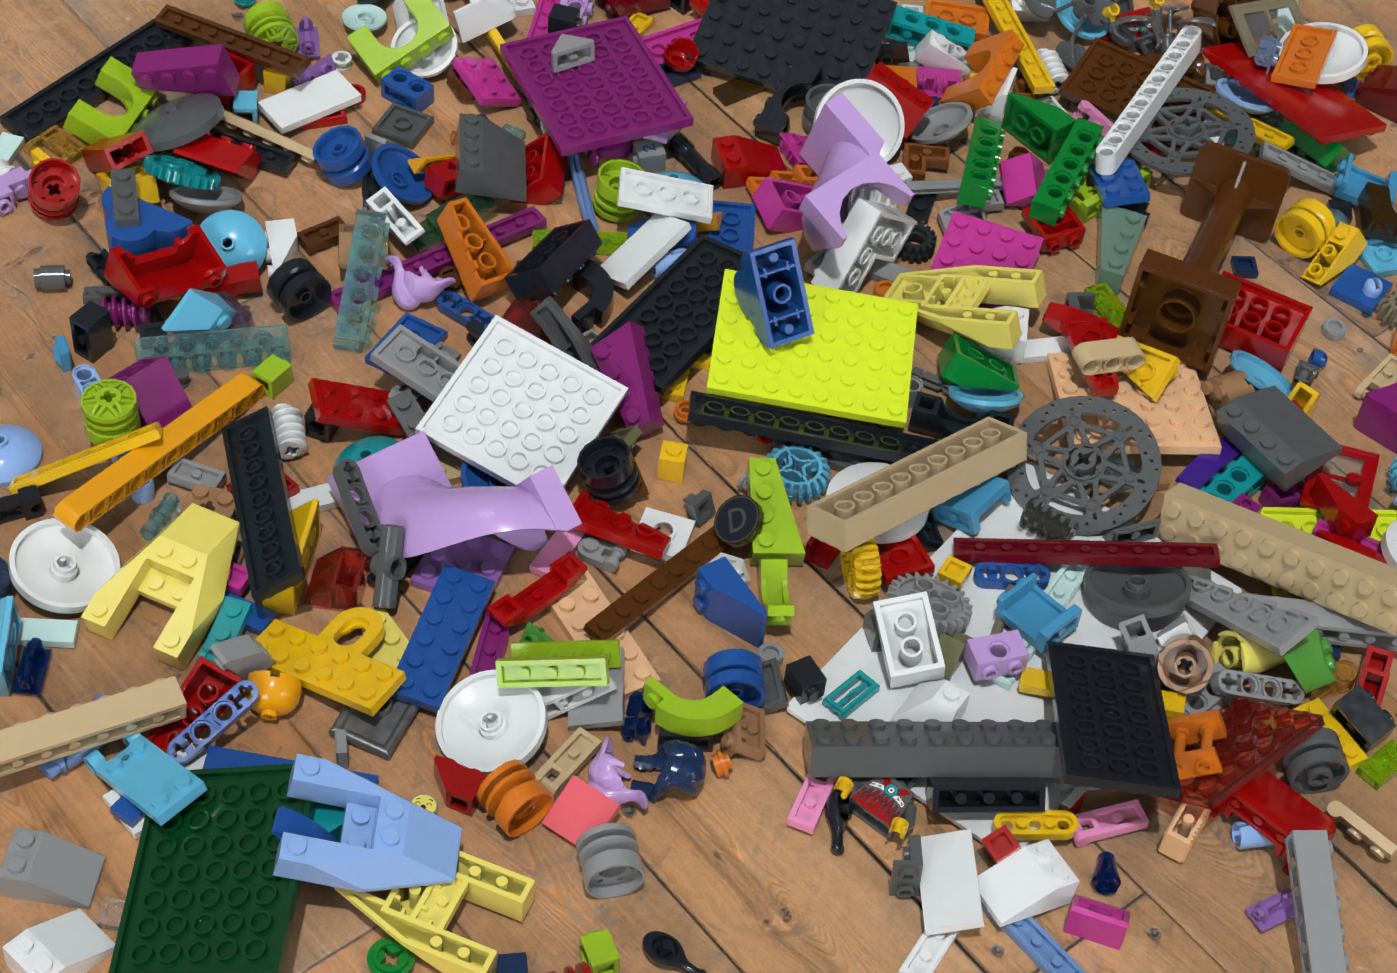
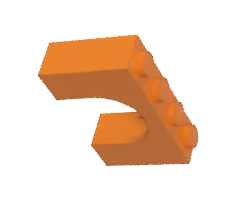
(992, 61)

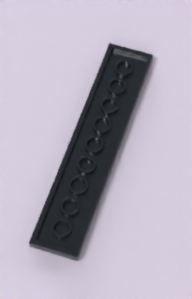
(56, 100)
(802, 428)
(262, 505)

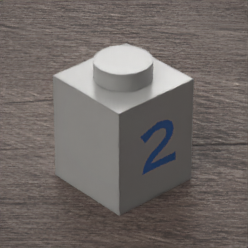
(649, 156)

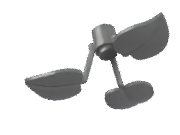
(1083, 9)
(1167, 38)

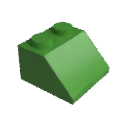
(1312, 661)

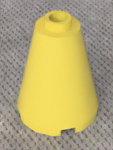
(1243, 654)

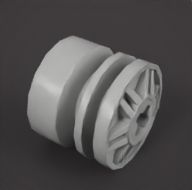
(610, 860)

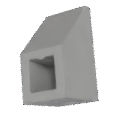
(1138, 636)
(241, 655)

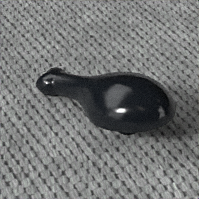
(838, 816)
(667, 952)

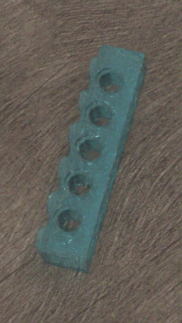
(367, 224)
(218, 348)

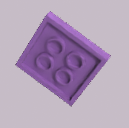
(477, 555)

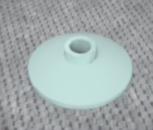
(364, 14)

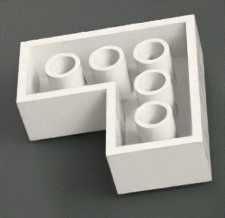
(872, 234)

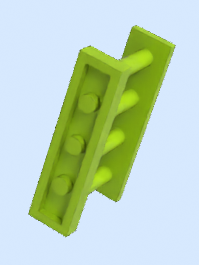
(558, 664)

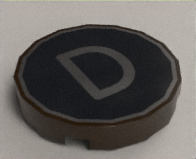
(738, 520)

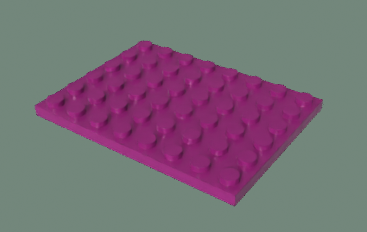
(600, 101)

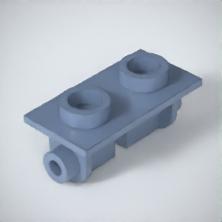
(1268, 52)

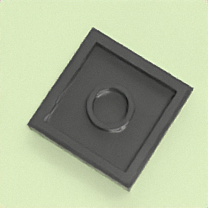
(403, 125)

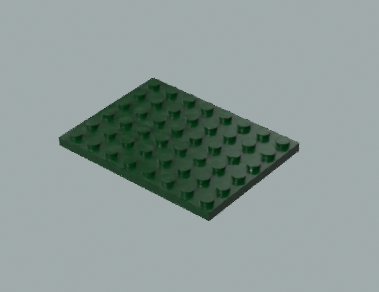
(207, 883)

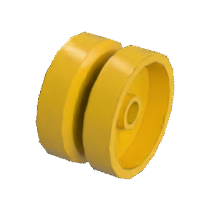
(1379, 49)
(1304, 228)

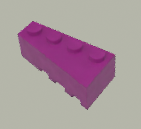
(187, 70)
(625, 360)

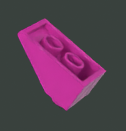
(780, 203)

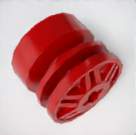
(51, 177)

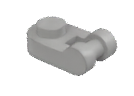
(592, 552)

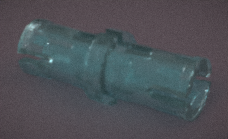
(159, 516)

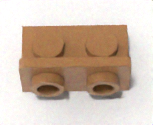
(747, 735)

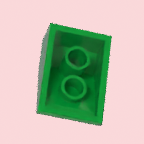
(1037, 125)
(975, 367)

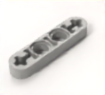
(1257, 690)

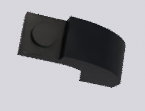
(598, 288)

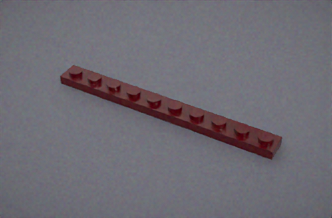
(1087, 552)

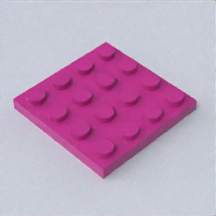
(985, 243)

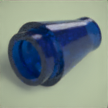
(1106, 876)

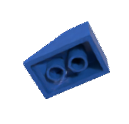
(729, 602)

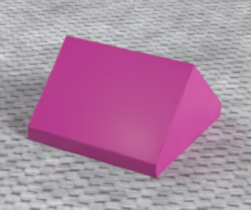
(1021, 179)
(1097, 921)

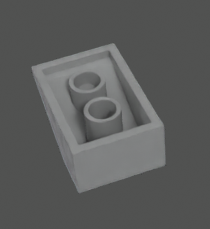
(49, 870)

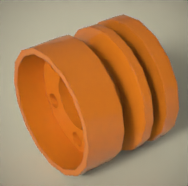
(515, 798)

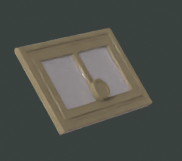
(1264, 19)

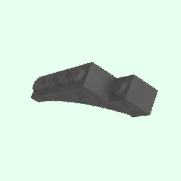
(563, 332)

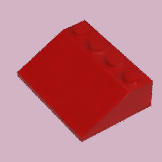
(1265, 323)

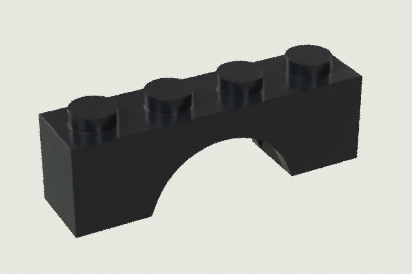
(798, 80)
(934, 418)

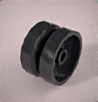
(298, 289)

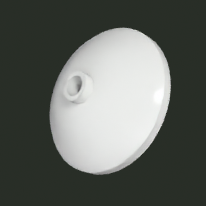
(433, 64)

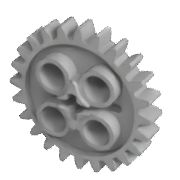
(949, 607)

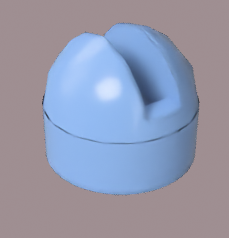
(1373, 287)

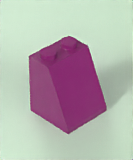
(157, 390)
(1379, 416)

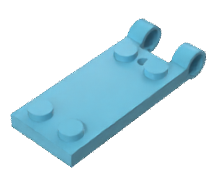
(147, 778)

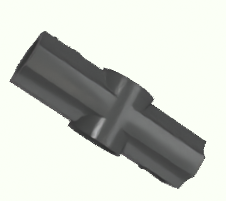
(388, 566)

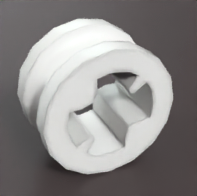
(342, 61)

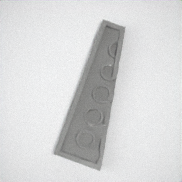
(1258, 621)

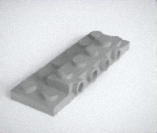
(415, 362)

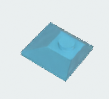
(199, 313)

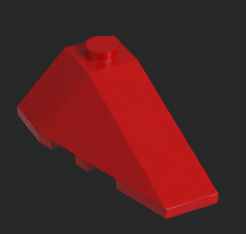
(201, 690)

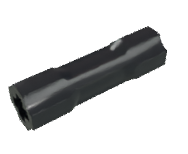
(686, 152)

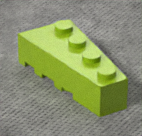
(779, 532)

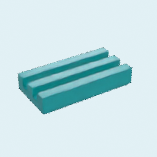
(838, 708)

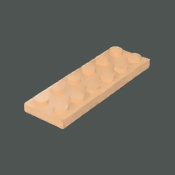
(583, 604)

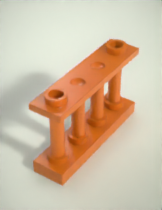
(1192, 729)

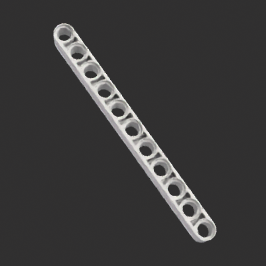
(1148, 100)

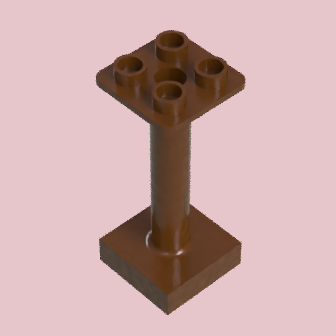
(1186, 302)

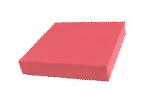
(579, 809)

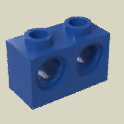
(407, 89)

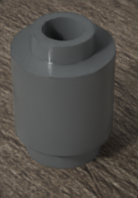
(52, 277)

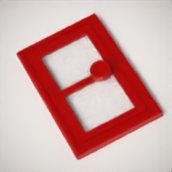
(1351, 470)

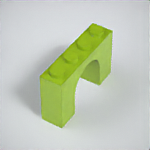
(431, 33)
(118, 81)

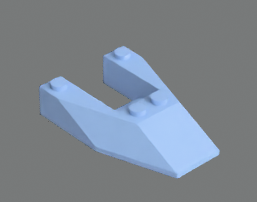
(382, 837)

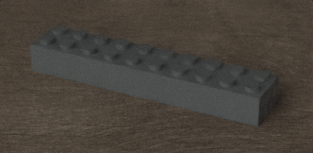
(932, 748)

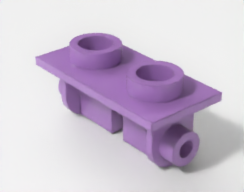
(308, 38)
(316, 70)
(1272, 910)

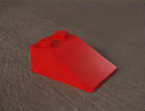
(742, 157)

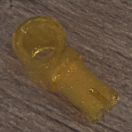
(1340, 685)

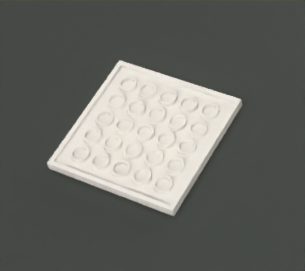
(520, 406)

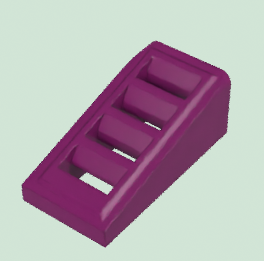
(1275, 497)

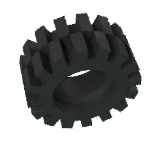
(921, 251)

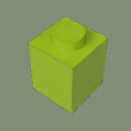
(274, 375)

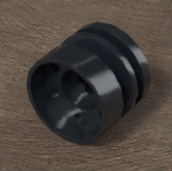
(609, 470)

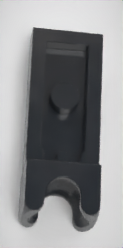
(22, 504)

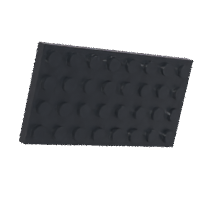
(680, 309)
(1111, 720)

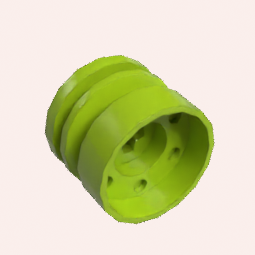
(271, 23)
(606, 192)
(109, 410)

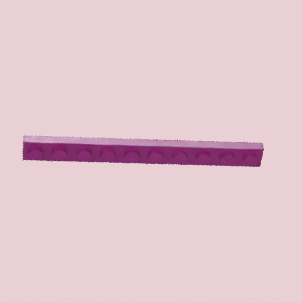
(436, 259)

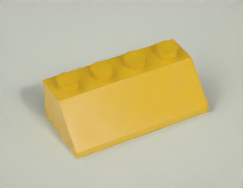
(308, 532)

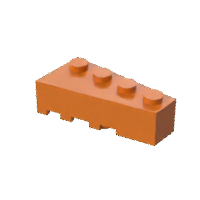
(474, 250)

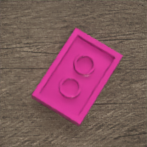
(487, 82)

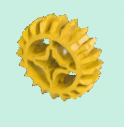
(862, 570)

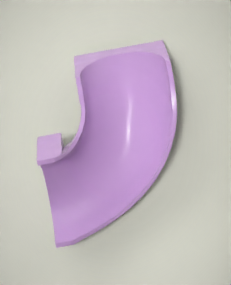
(843, 155)
(415, 493)

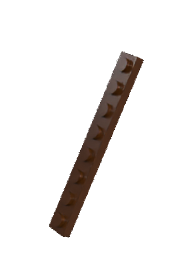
(234, 41)
(655, 587)

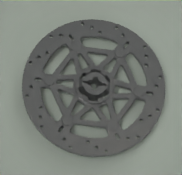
(1191, 131)
(1084, 462)

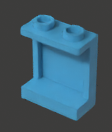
(1353, 179)
(966, 508)
(1036, 613)

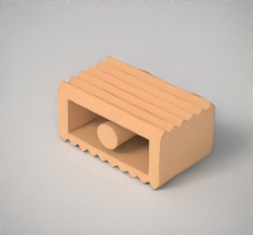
(1183, 831)

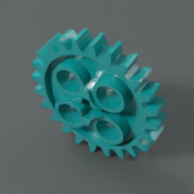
(181, 172)

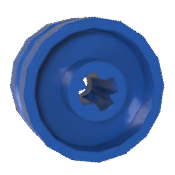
(342, 155)
(739, 672)

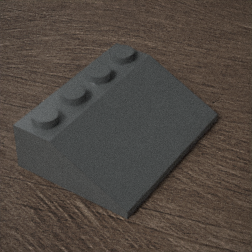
(489, 160)
(1276, 435)

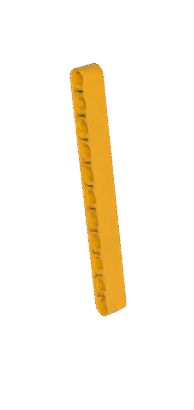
(151, 459)

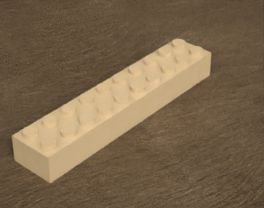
(916, 484)
(1284, 556)

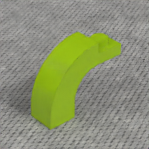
(774, 590)
(692, 717)

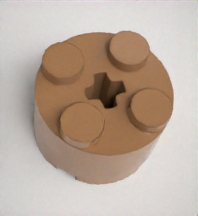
(1223, 389)
(212, 499)
(1181, 678)

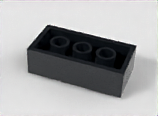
(554, 261)

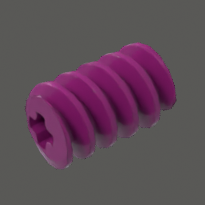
(127, 313)

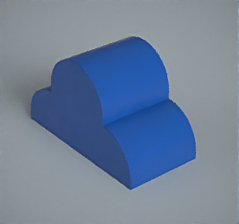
(156, 228)
(774, 293)

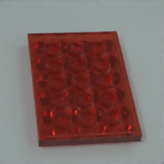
(1254, 741)

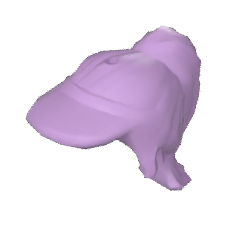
(411, 289)
(606, 777)

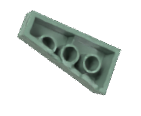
(1116, 244)

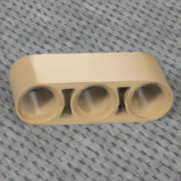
(1108, 356)

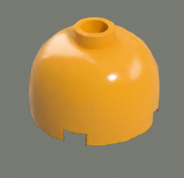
(277, 694)

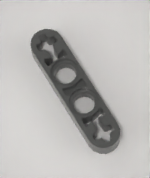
(349, 478)

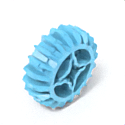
(798, 467)

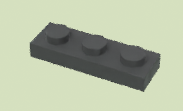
(125, 198)

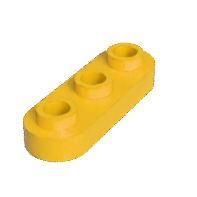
(1045, 822)

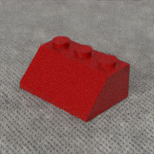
(913, 101)
(222, 155)
(543, 171)

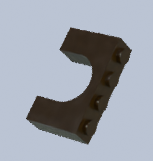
(1377, 213)

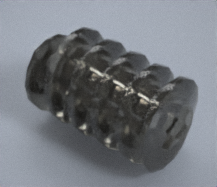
(1044, 524)

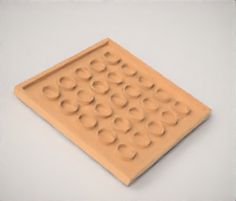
(1177, 420)

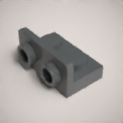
(908, 871)

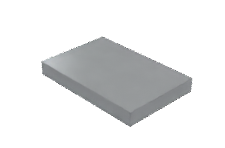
(605, 710)

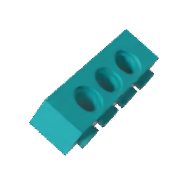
(914, 26)
(1238, 478)

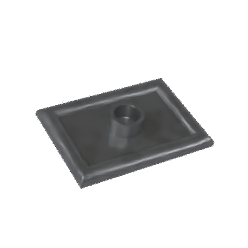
(376, 733)

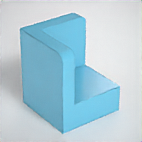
(246, 103)

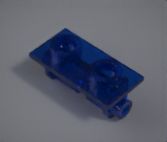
(32, 668)
(640, 725)

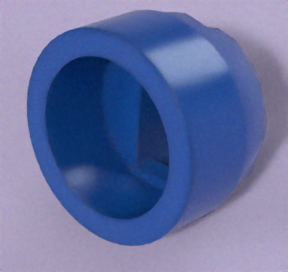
(1318, 358)

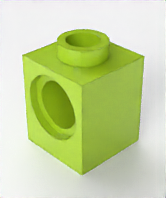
(599, 952)

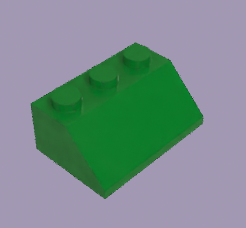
(1324, 155)

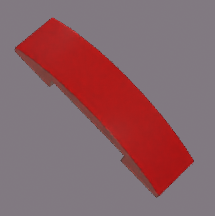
(541, 594)

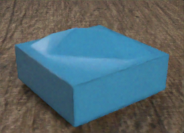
(62, 353)

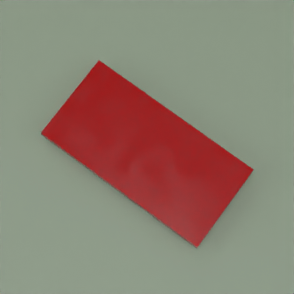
(1320, 111)

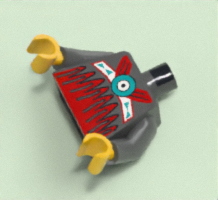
(1135, 35)
(881, 803)

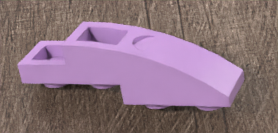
(13, 188)

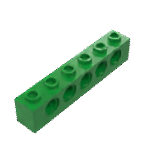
(981, 163)
(1066, 172)

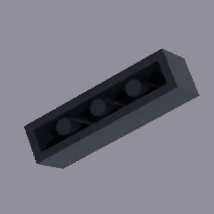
(985, 794)

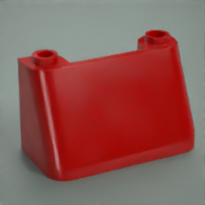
(166, 271)
(1275, 811)

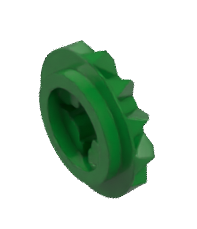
(376, 957)

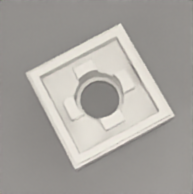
(681, 529)

